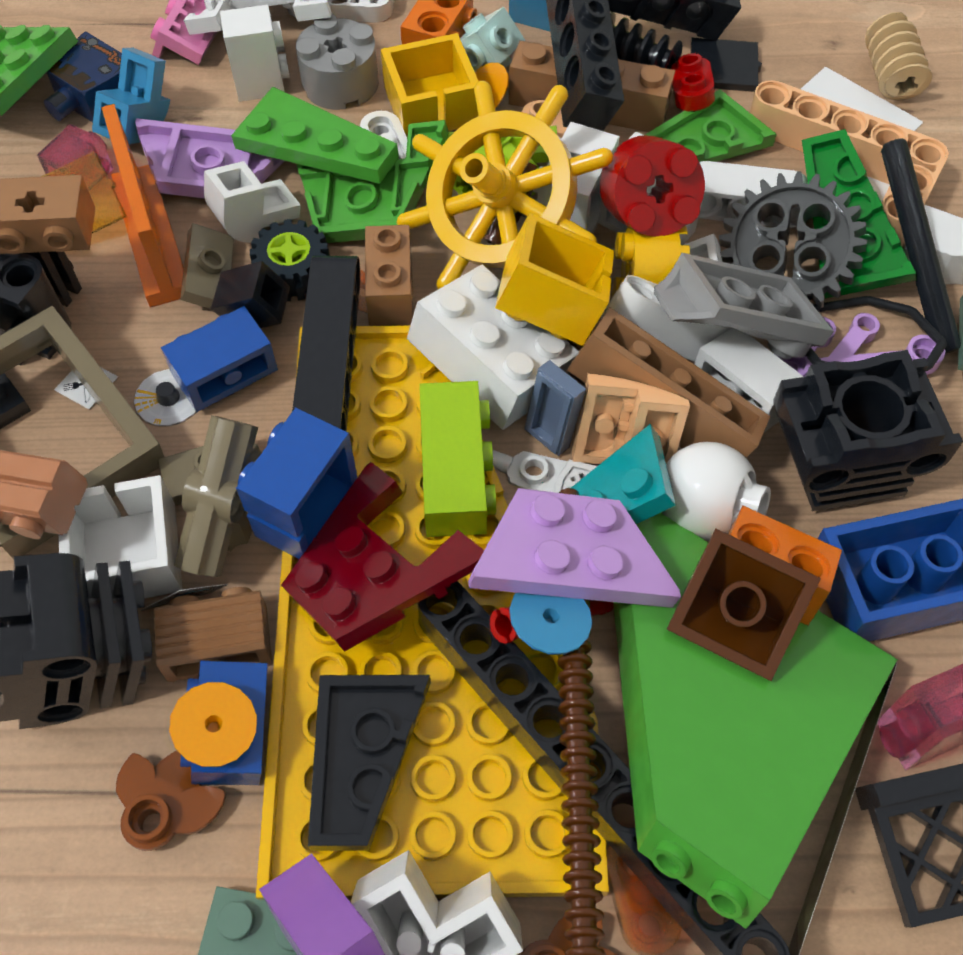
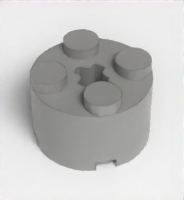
(337, 62)

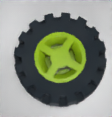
(288, 244)

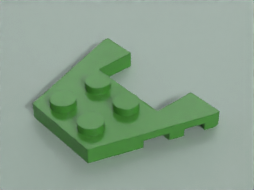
(347, 204)

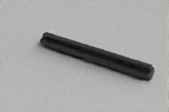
(919, 241)

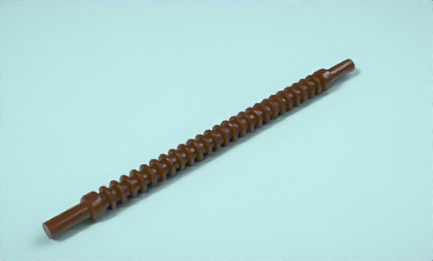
(579, 804)

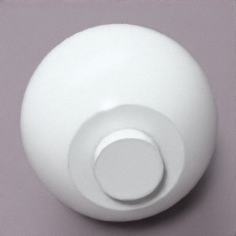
(711, 486)

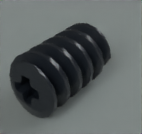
(634, 48)

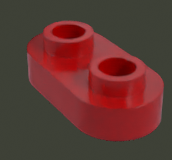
(693, 83)

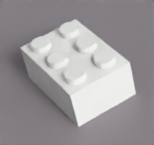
(477, 342)

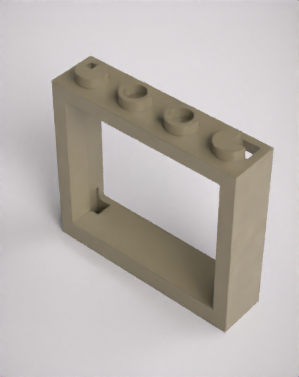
(132, 463)

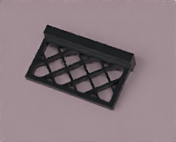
(909, 796)

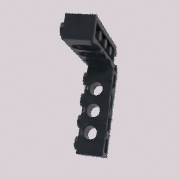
(587, 49)

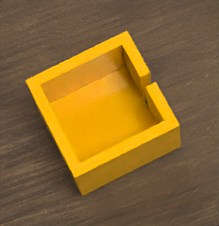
(430, 82)
(556, 280)

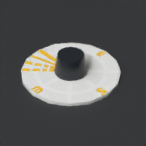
(162, 401)

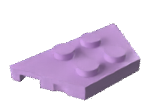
(184, 151)
(573, 551)

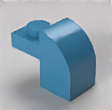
(136, 94)

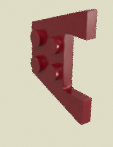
(356, 580)

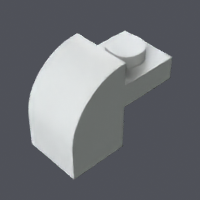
(245, 203)

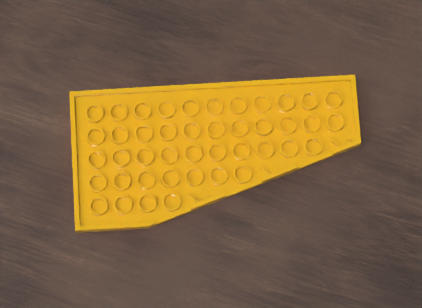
(466, 785)

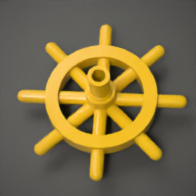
(498, 186)

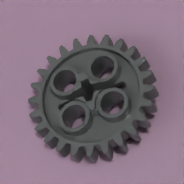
(833, 244)

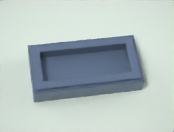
(554, 408)

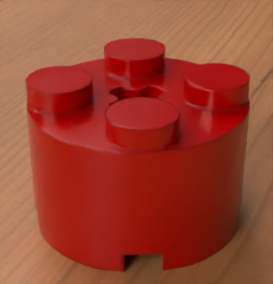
(673, 199)

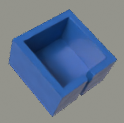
(297, 481)

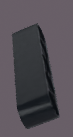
(328, 339)

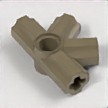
(210, 498)

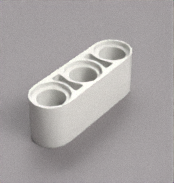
(727, 183)
(638, 304)

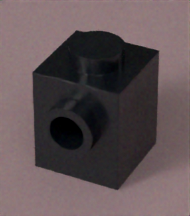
(255, 288)

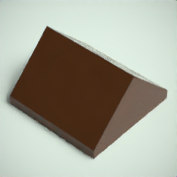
(743, 604)

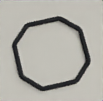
(890, 305)

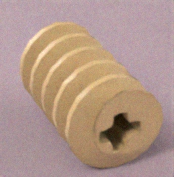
(897, 57)

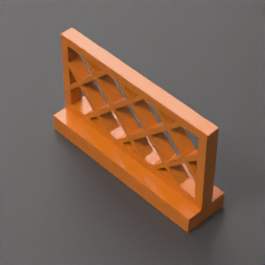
(146, 220)

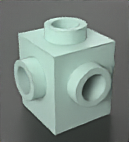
(491, 38)

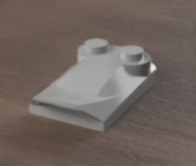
(745, 300)

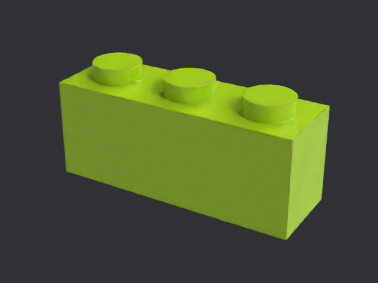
(455, 459)

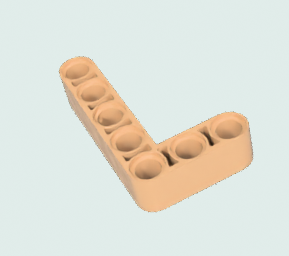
(803, 115)

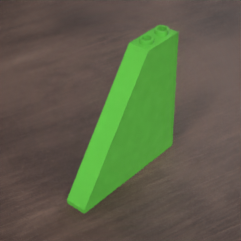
(724, 757)

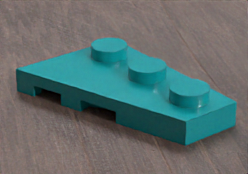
(634, 476)

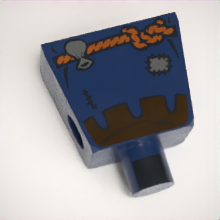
(79, 74)

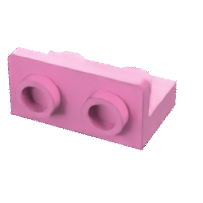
(174, 34)

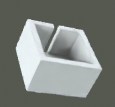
(581, 140)
(143, 537)

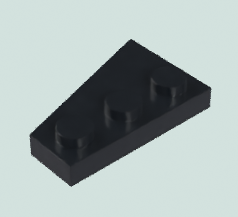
(358, 753)

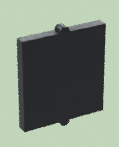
(732, 62)

